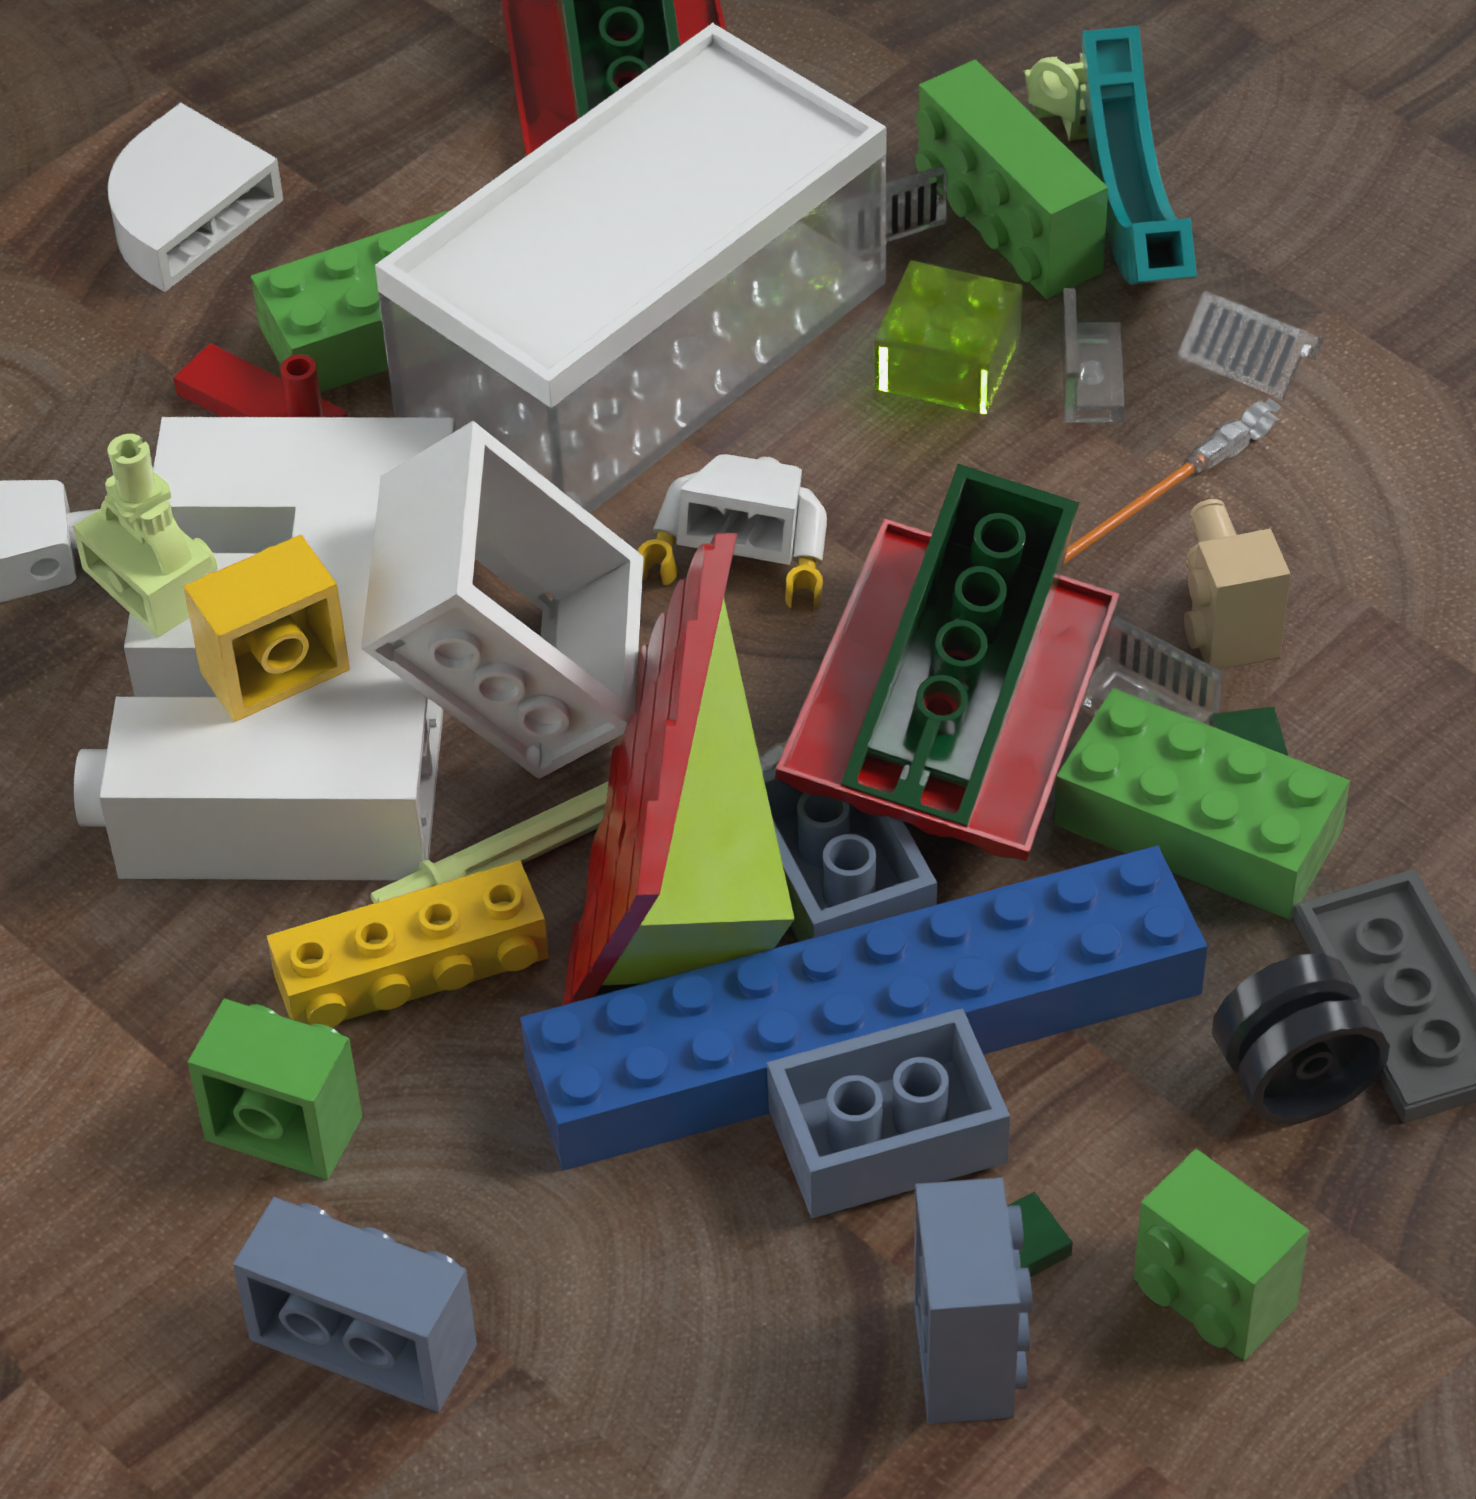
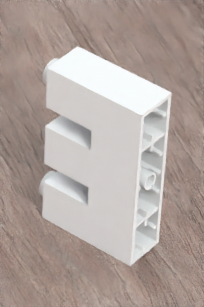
(318, 781)

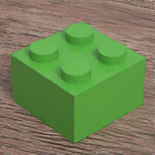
(276, 1088)
(1219, 1255)

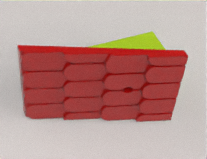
(687, 833)

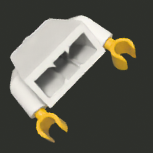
(746, 497)

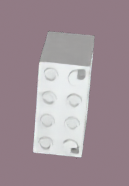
(443, 636)

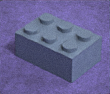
(844, 863)
(888, 1112)
(970, 1300)
(356, 1303)

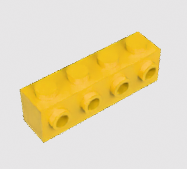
(409, 946)

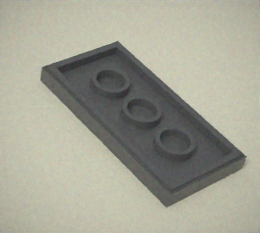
(1411, 983)

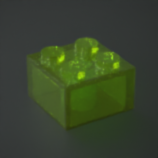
(947, 337)

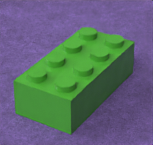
(1012, 179)
(331, 306)
(1207, 799)

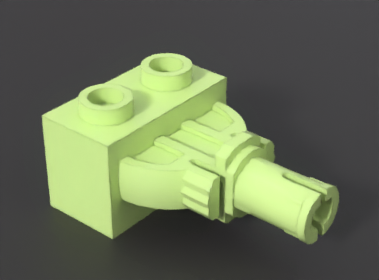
(136, 543)

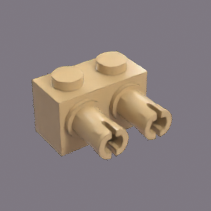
(1235, 590)

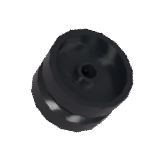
(1300, 1039)

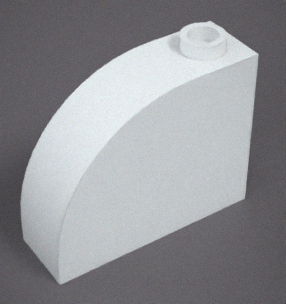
(186, 194)

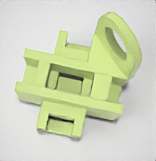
(1058, 91)

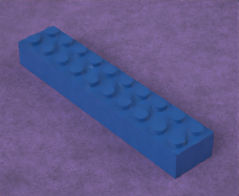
(1015, 958)

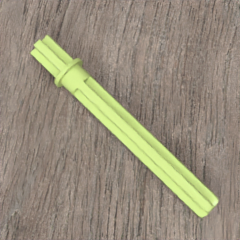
(516, 843)

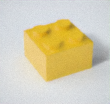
(267, 627)

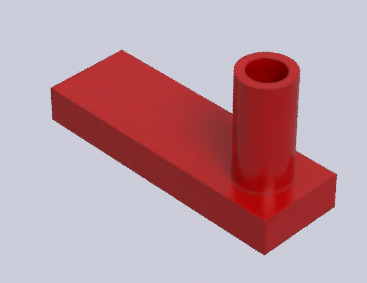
(241, 389)

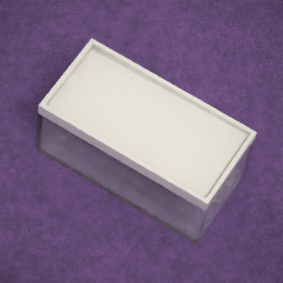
(641, 266)

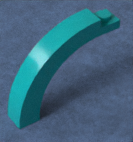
(1140, 223)

